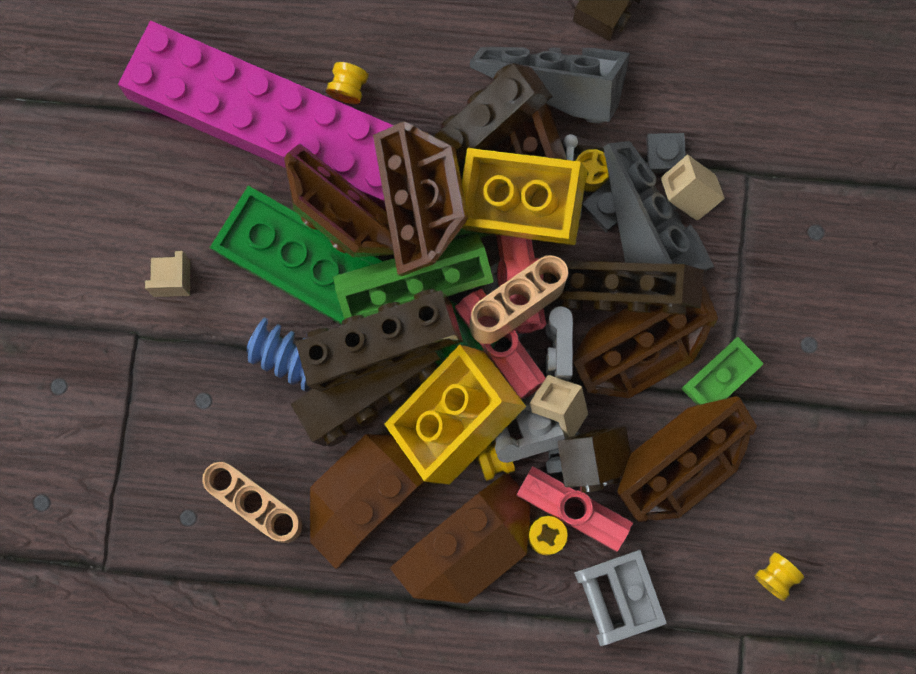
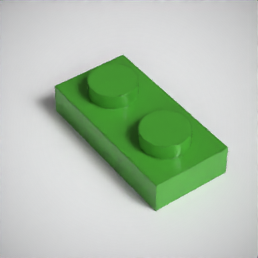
(723, 374)

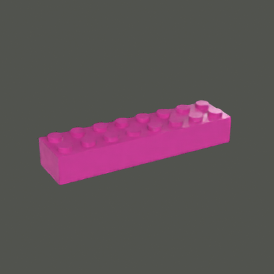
(251, 106)

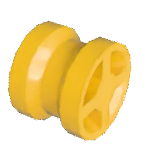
(347, 83)
(594, 162)
(491, 464)
(541, 538)
(779, 576)

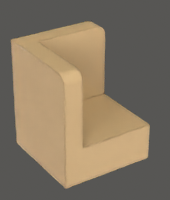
(692, 187)
(169, 276)
(562, 403)

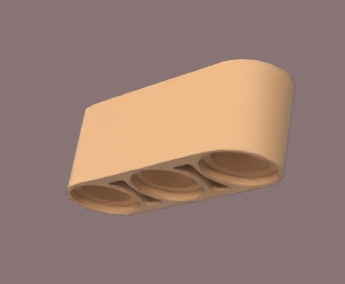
(524, 283)
(236, 493)

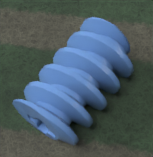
(276, 352)

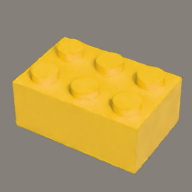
(523, 195)
(454, 415)

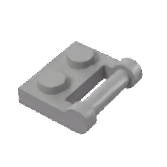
(559, 356)
(537, 433)
(632, 592)

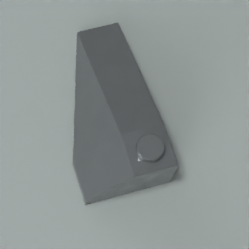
(580, 84)
(645, 217)

